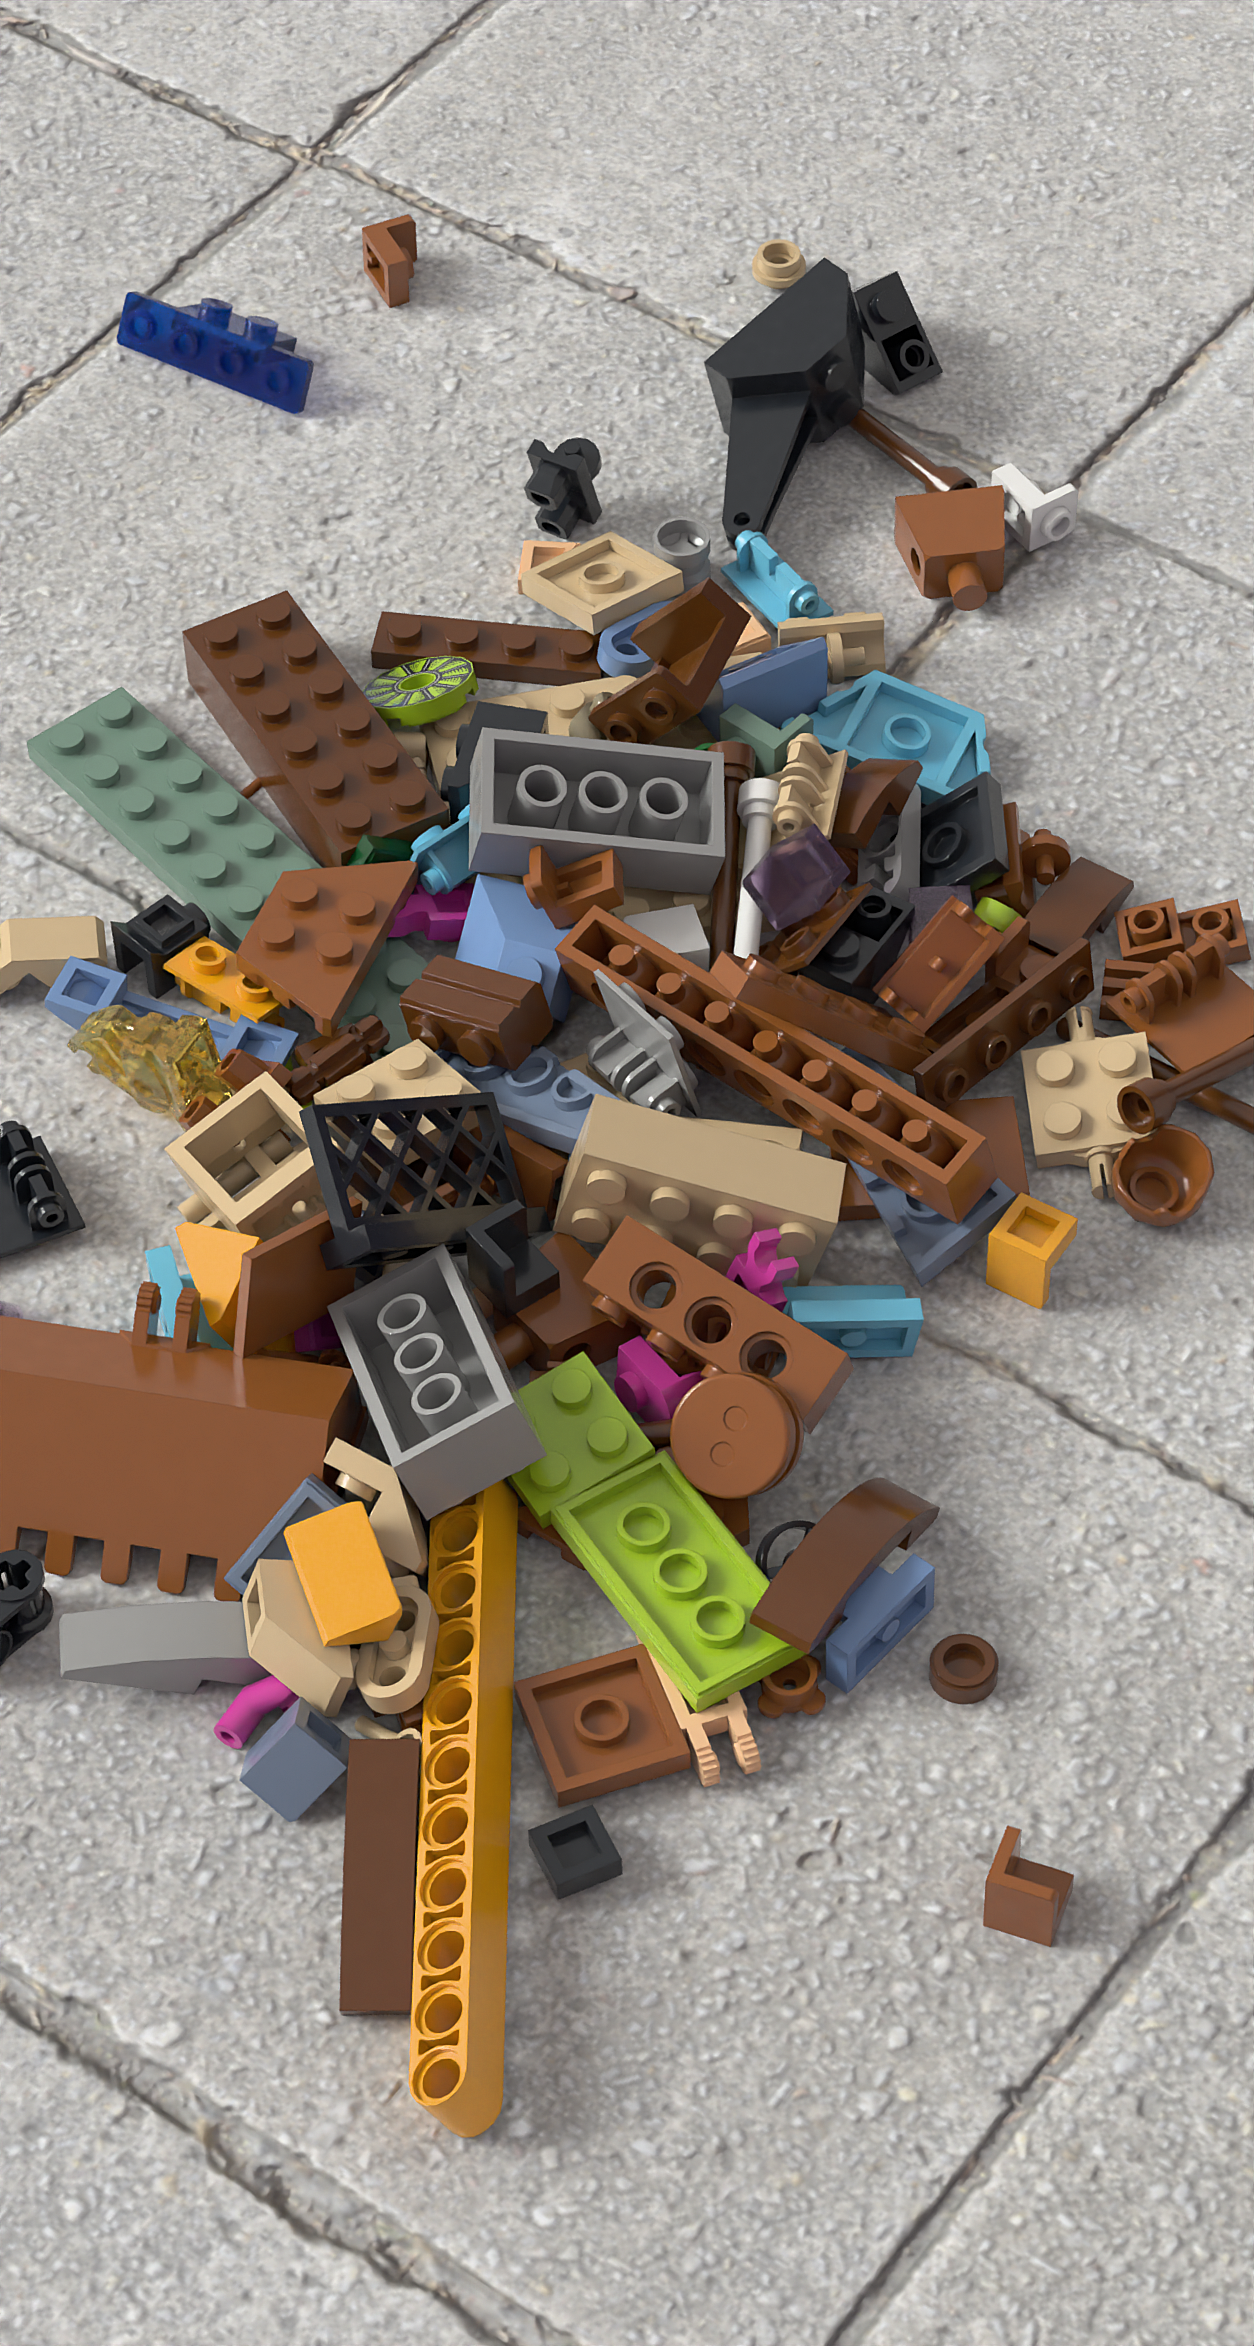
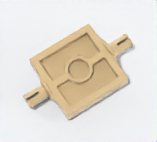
(1075, 1097)

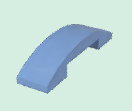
(90, 987)

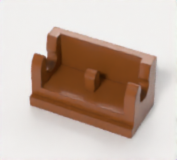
(938, 964)

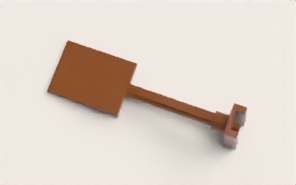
(286, 1276)

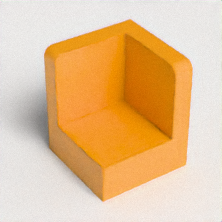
(1026, 1248)

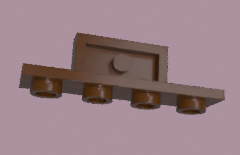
(998, 1023)

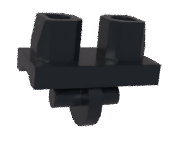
(564, 485)

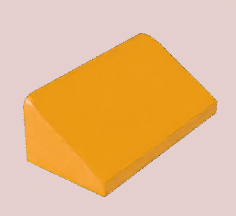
(344, 1576)

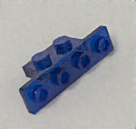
(220, 347)

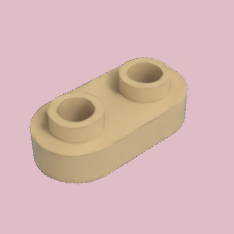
(399, 1671)

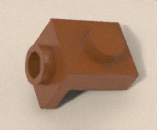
(574, 888)

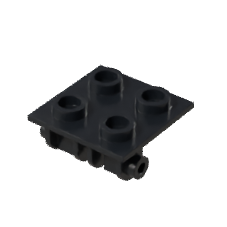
(32, 1193)

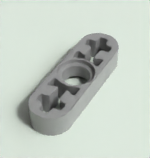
(901, 857)

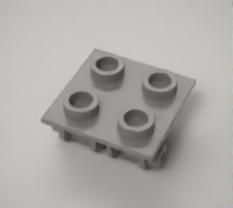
(642, 1054)

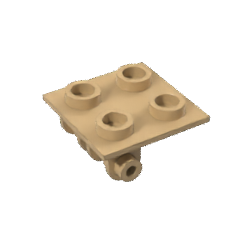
(806, 790)

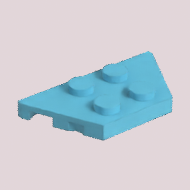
(904, 722)

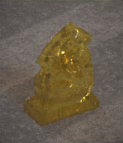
(153, 1057)

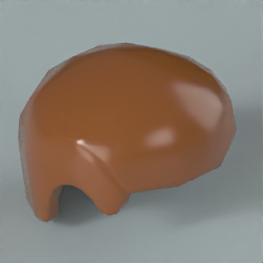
(1163, 1176)

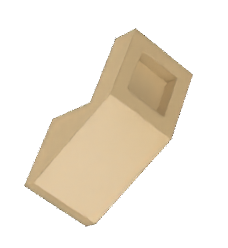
(45, 946)
(395, 1514)

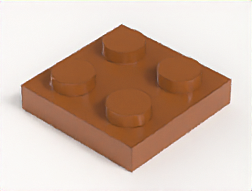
(602, 1725)

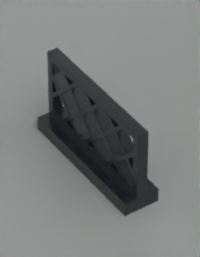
(396, 1233)

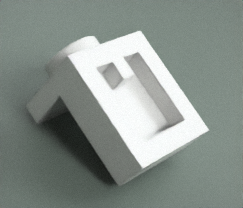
(1030, 514)

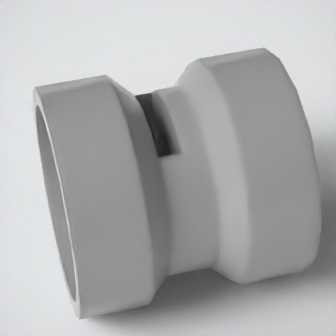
(672, 546)

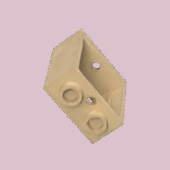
(210, 1150)

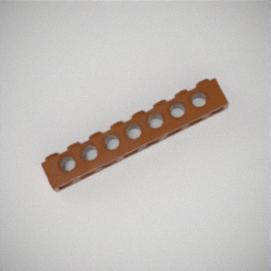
(787, 1068)

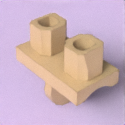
(852, 641)

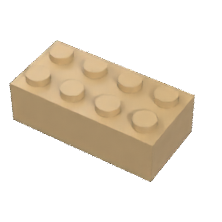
(697, 1187)

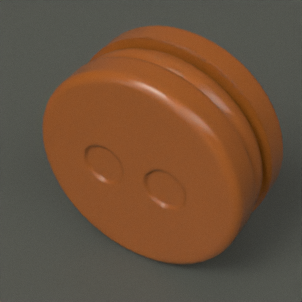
(736, 1435)

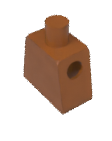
(953, 543)
(563, 1320)

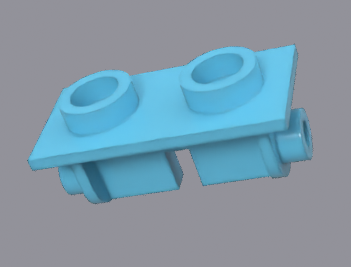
(771, 582)
(444, 856)

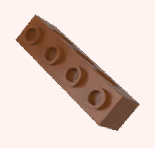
(641, 1258)

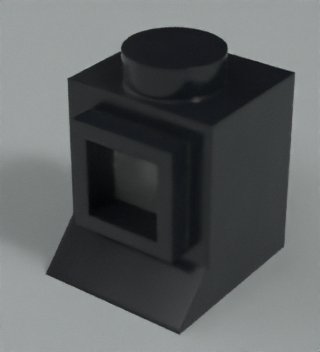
(156, 938)

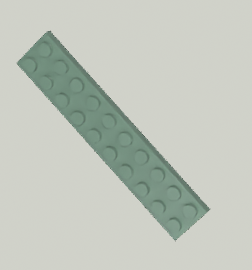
(197, 833)

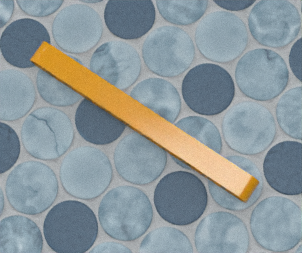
(465, 1816)

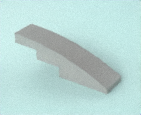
(158, 1646)

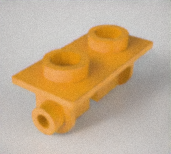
(212, 977)

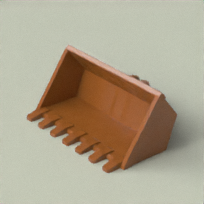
(158, 1440)

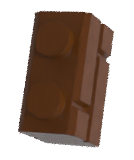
(476, 1012)

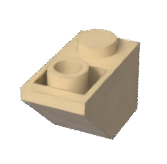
(288, 1642)

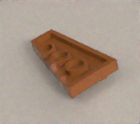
(822, 1011)

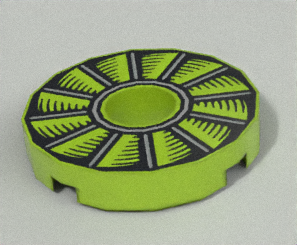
(422, 690)

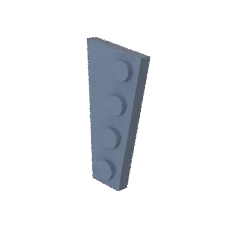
(537, 1098)
(921, 1233)

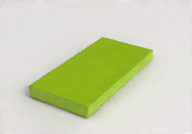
(675, 1578)

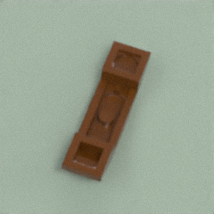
(837, 1558)

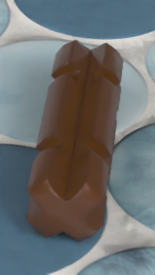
(337, 1059)

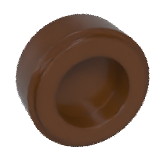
(963, 1669)

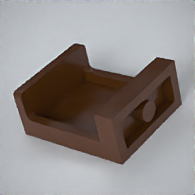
(690, 649)

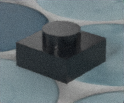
(575, 1852)

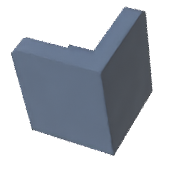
(296, 1760)

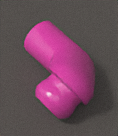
(250, 1708)

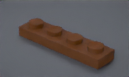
(494, 648)

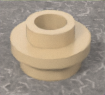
(778, 264)

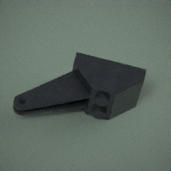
(785, 385)

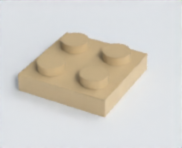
(602, 582)
(401, 1074)

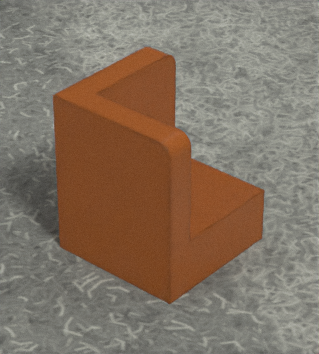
(1023, 1894)

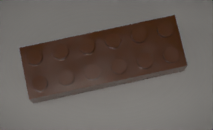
(308, 730)

